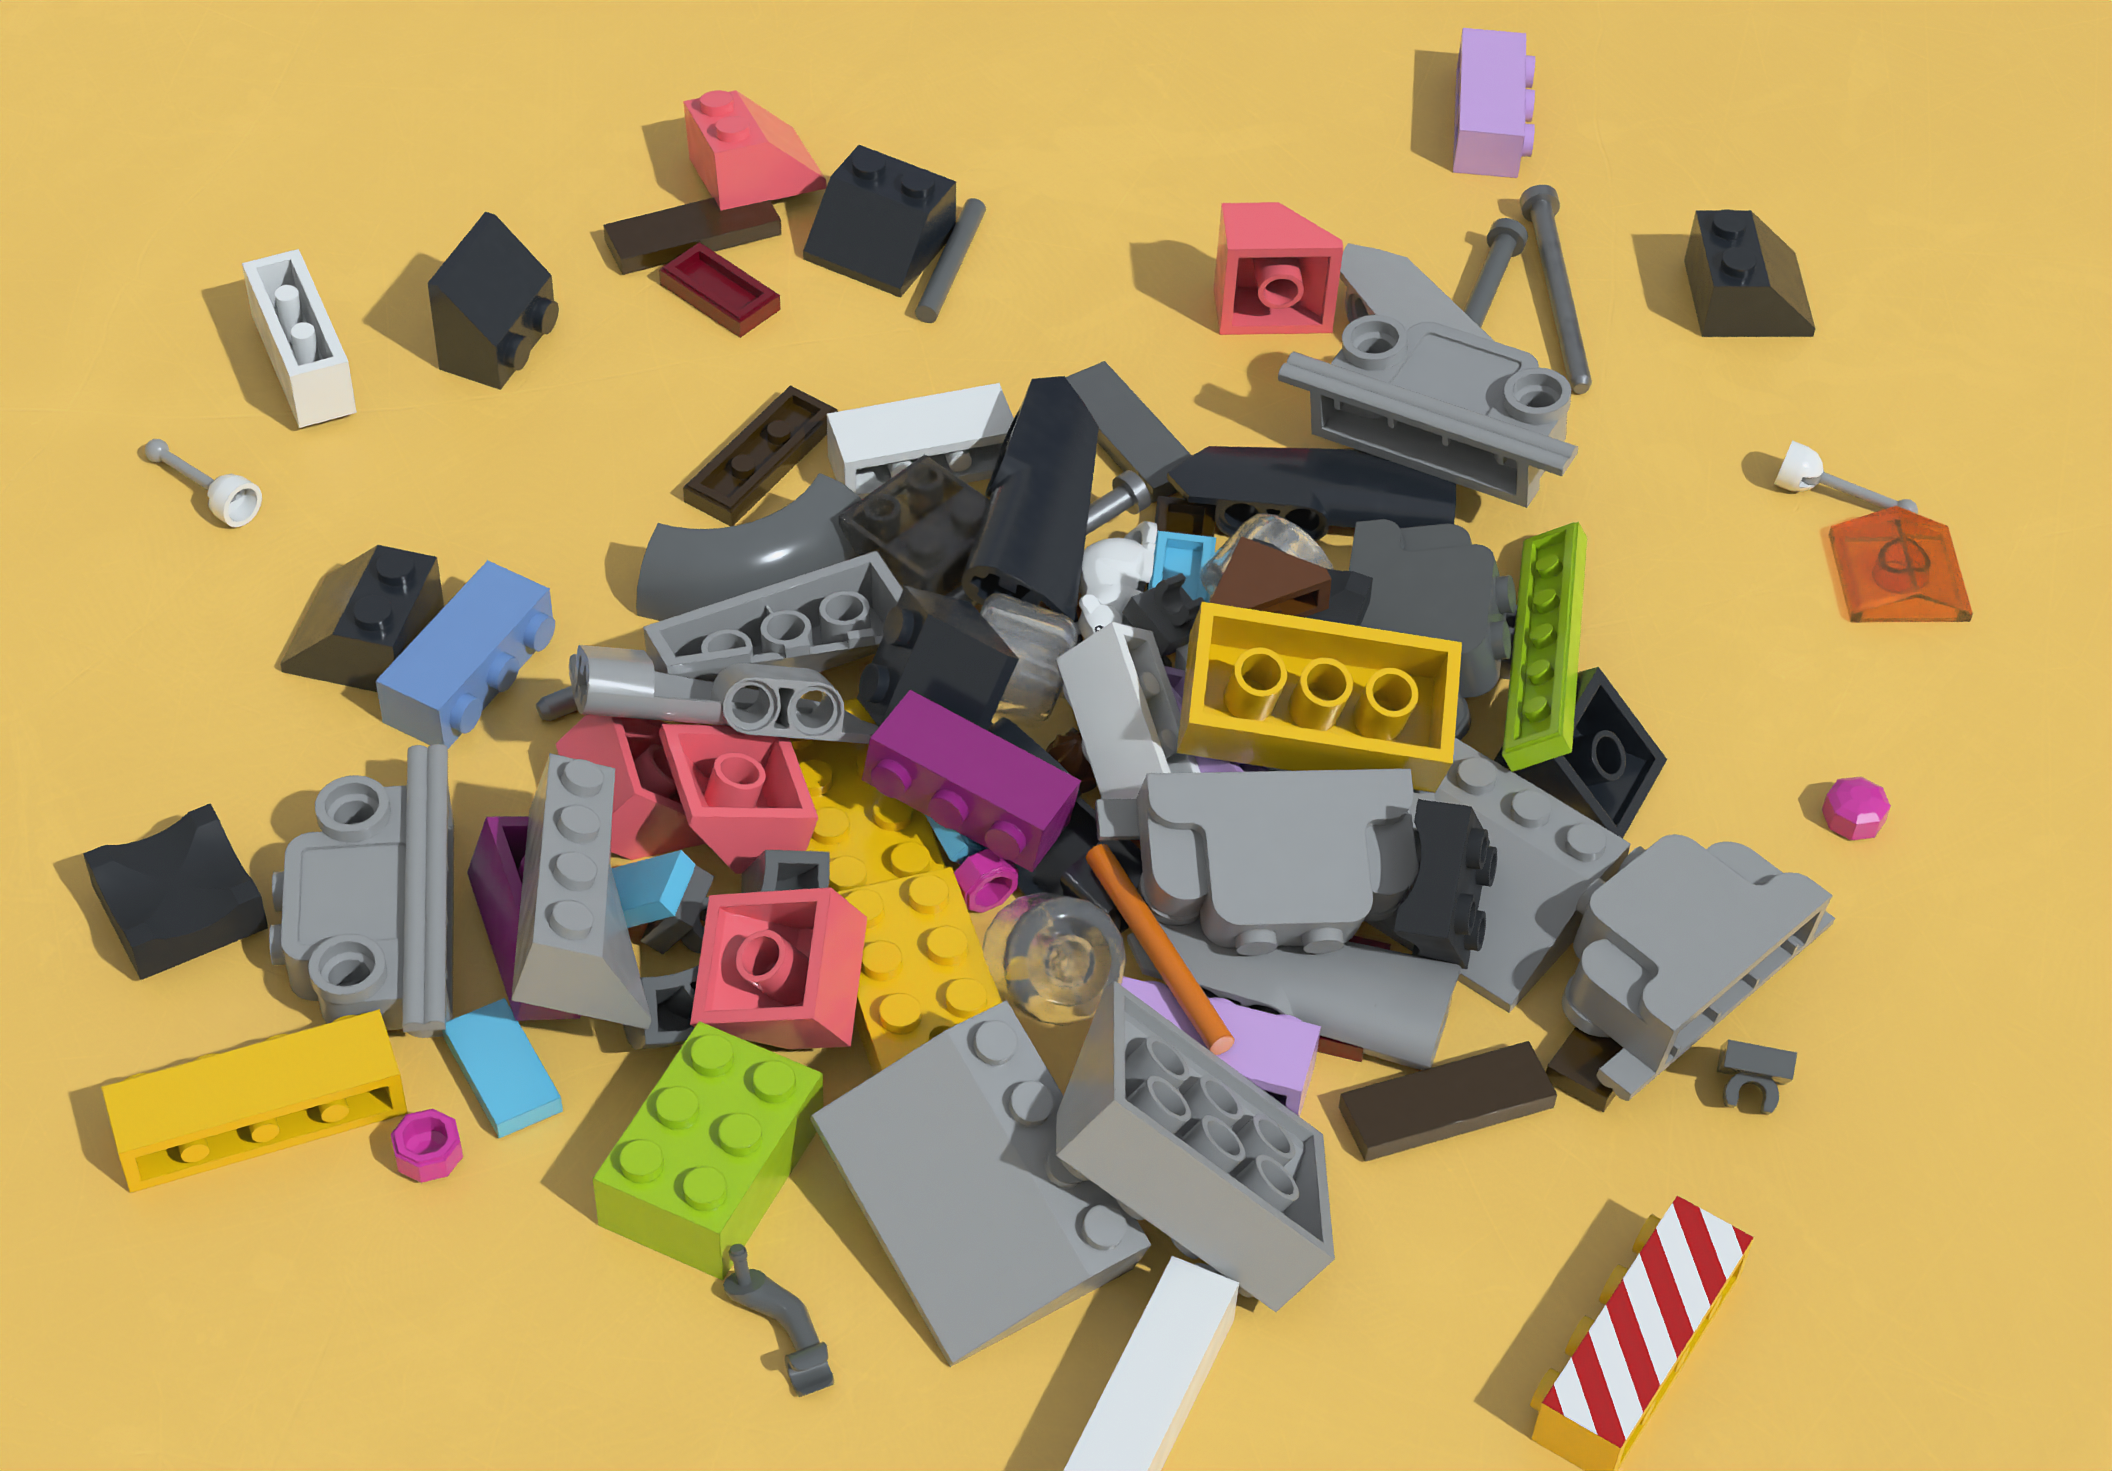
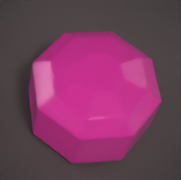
(1856, 808)
(986, 880)
(426, 1145)

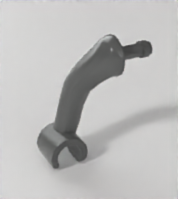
(753, 1289)

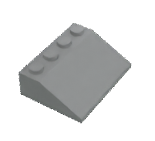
(1542, 870)
(1196, 1151)
(967, 1185)

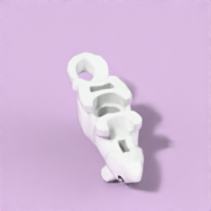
(1113, 574)

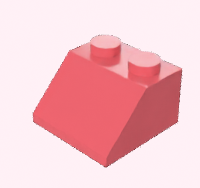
(746, 151)
(1274, 271)
(739, 791)
(645, 800)
(781, 967)

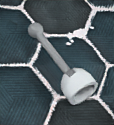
(1804, 470)
(230, 495)

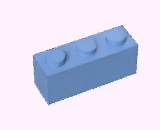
(466, 656)

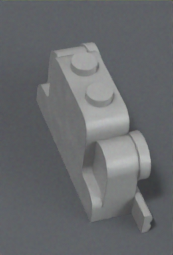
(1441, 405)
(1272, 852)
(374, 900)
(1680, 947)

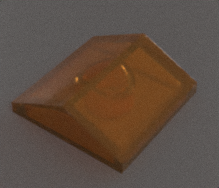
(1899, 569)

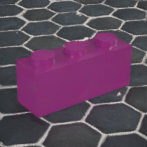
(970, 780)
(497, 887)

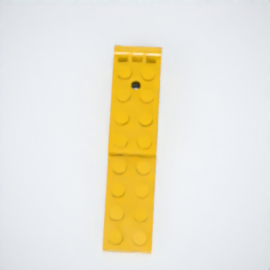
(920, 945)

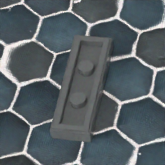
(1129, 428)

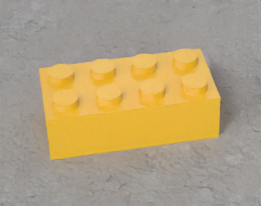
(1318, 695)

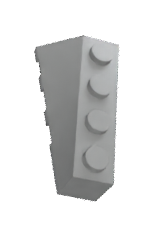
(797, 623)
(571, 921)

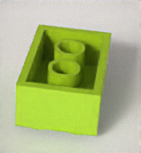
(708, 1149)

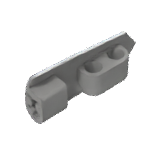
(1398, 289)
(627, 686)
(1357, 995)

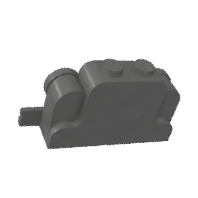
(1440, 588)

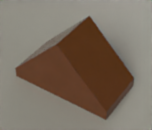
(1272, 582)

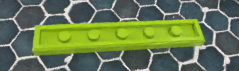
(1545, 648)

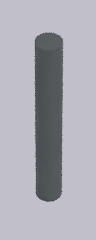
(950, 261)

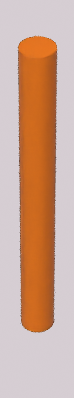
(1160, 950)

